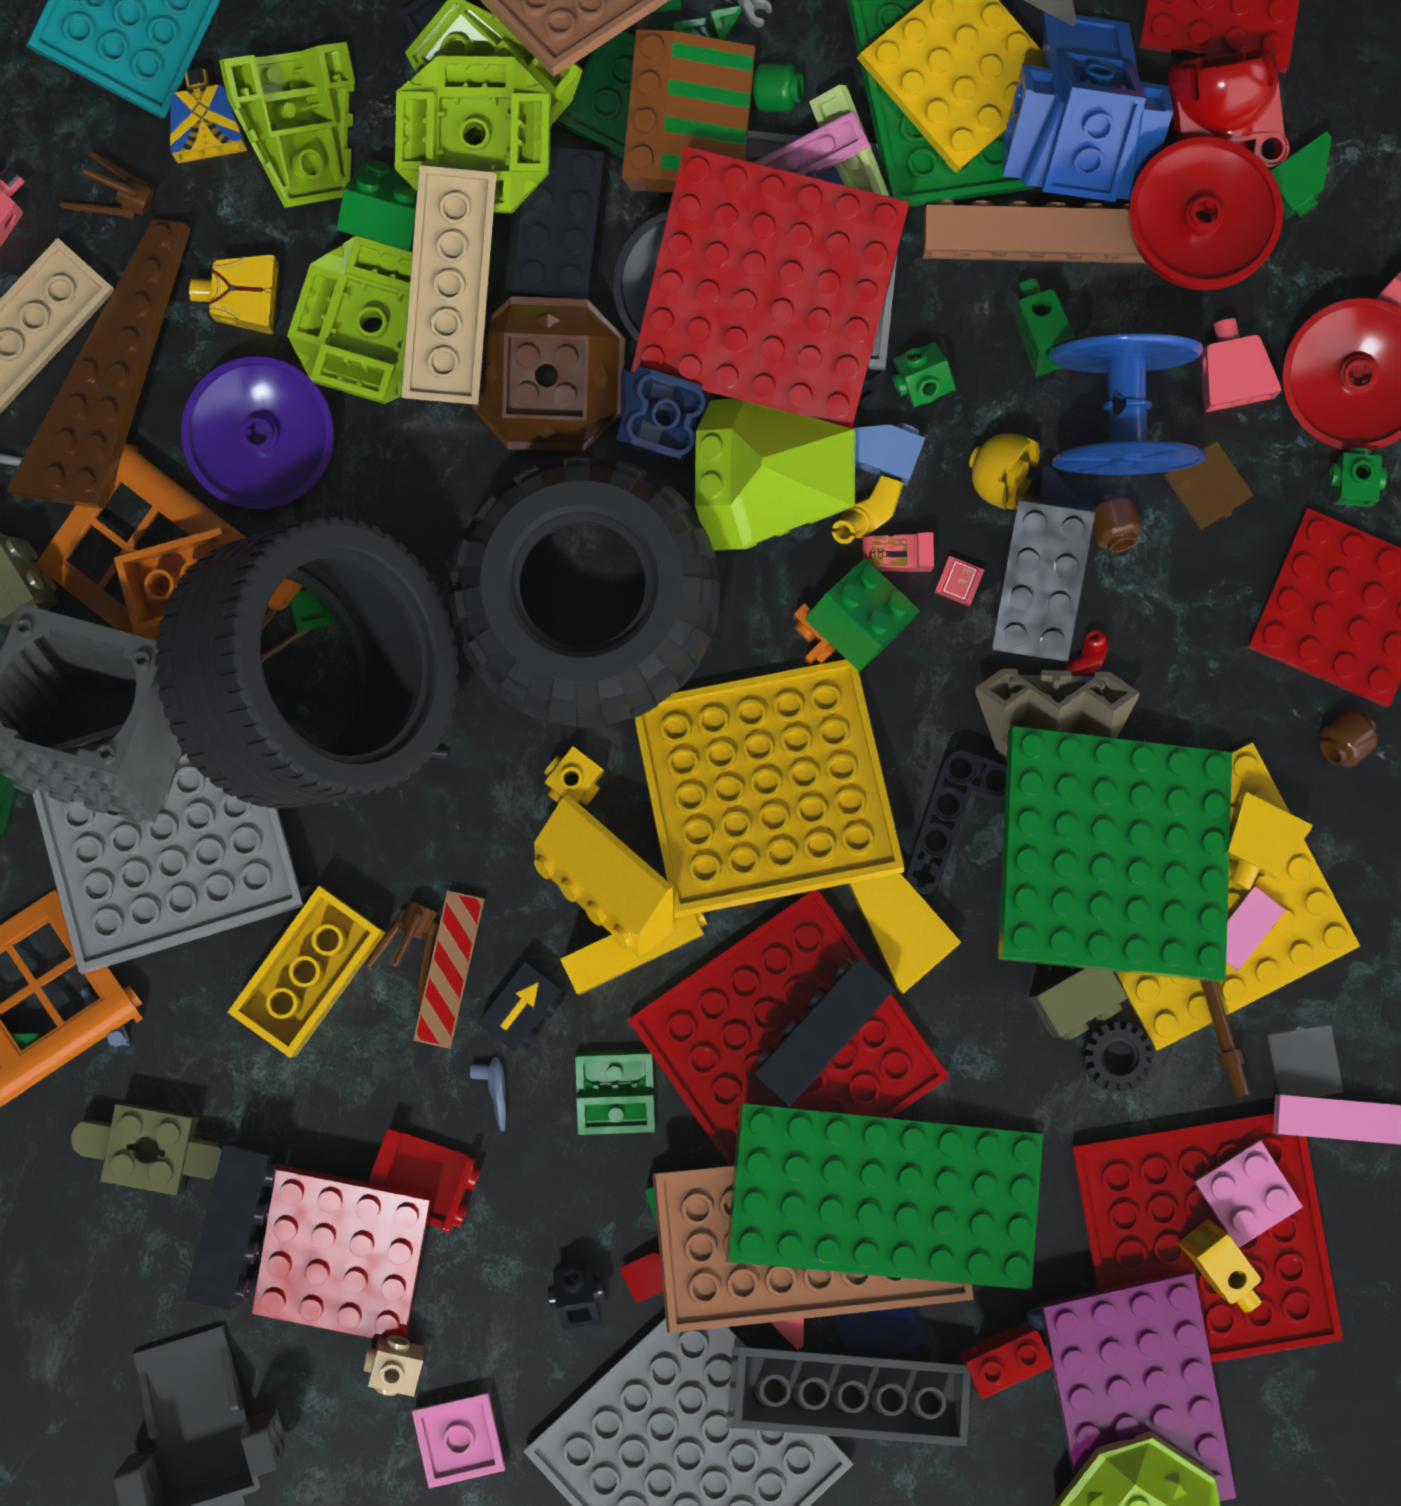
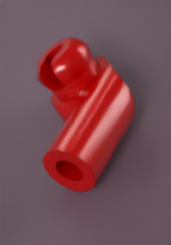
(1091, 657)

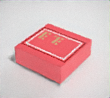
(959, 581)

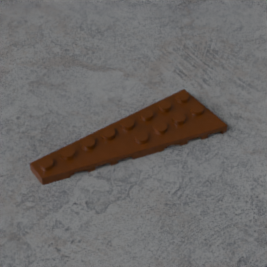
(90, 419)

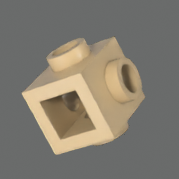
(394, 1365)

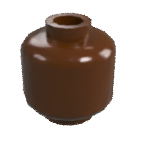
(1115, 523)
(1348, 738)

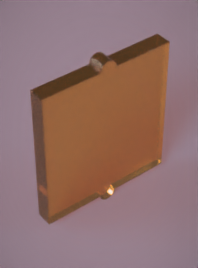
(1210, 487)

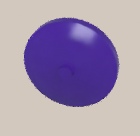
(257, 433)

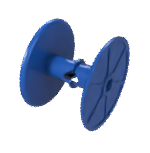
(1126, 362)

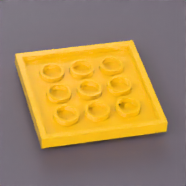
(953, 72)

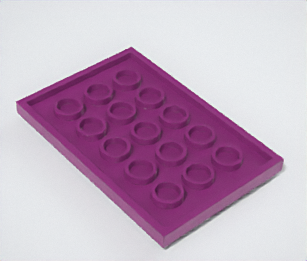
(1137, 1365)

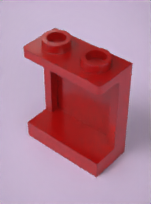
(428, 1169)
(1005, 1359)

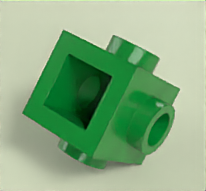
(922, 374)
(1357, 478)

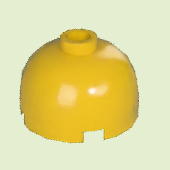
(1002, 466)

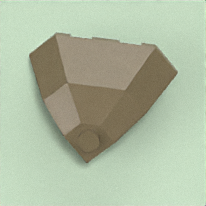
(1054, 703)

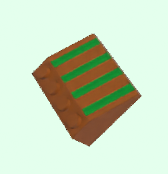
(684, 95)

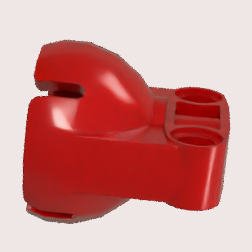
(1230, 101)

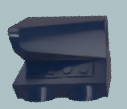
(658, 412)

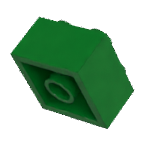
(379, 206)
(862, 614)

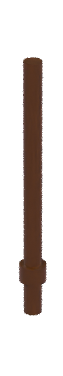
(1230, 1056)

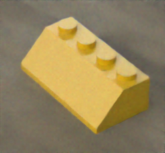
(604, 878)

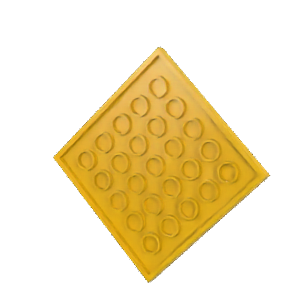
(767, 788)
(1300, 941)

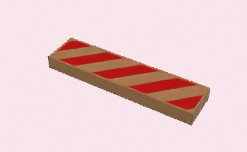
(449, 969)

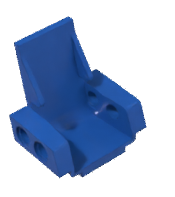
(1084, 115)

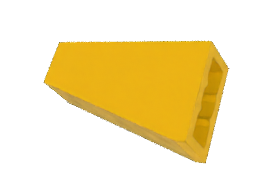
(903, 928)
(607, 960)

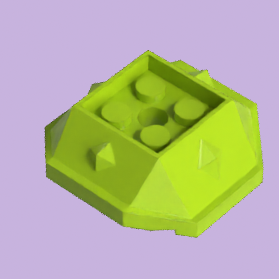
(470, 92)
(336, 300)
(1140, 1474)

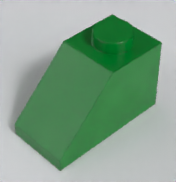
(1303, 176)

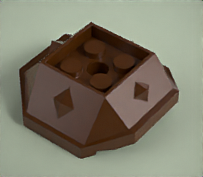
(589, 367)

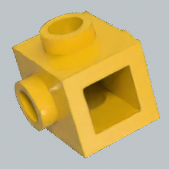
(573, 764)

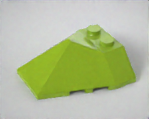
(473, 31)
(296, 118)
(768, 472)

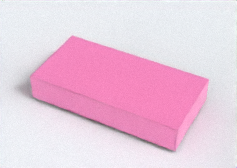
(1249, 925)

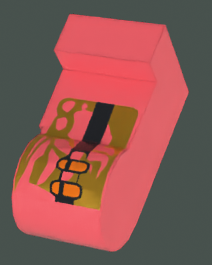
(900, 552)

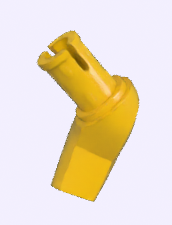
(869, 512)

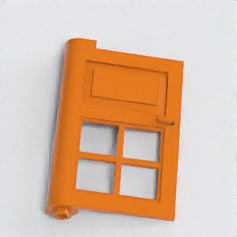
(166, 498)
(70, 1038)

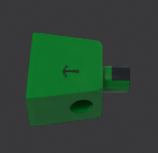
(1041, 325)

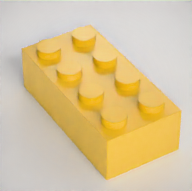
(306, 972)

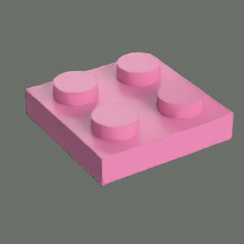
(1248, 1193)
(458, 1440)

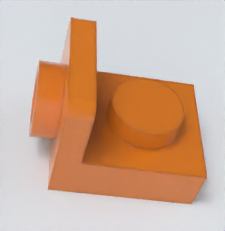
(823, 648)

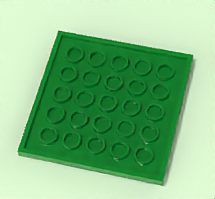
(1115, 855)

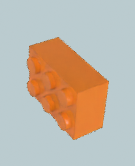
(153, 573)

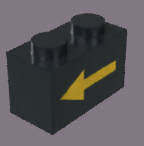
(521, 1008)

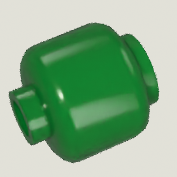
(777, 87)

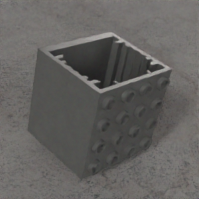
(127, 772)

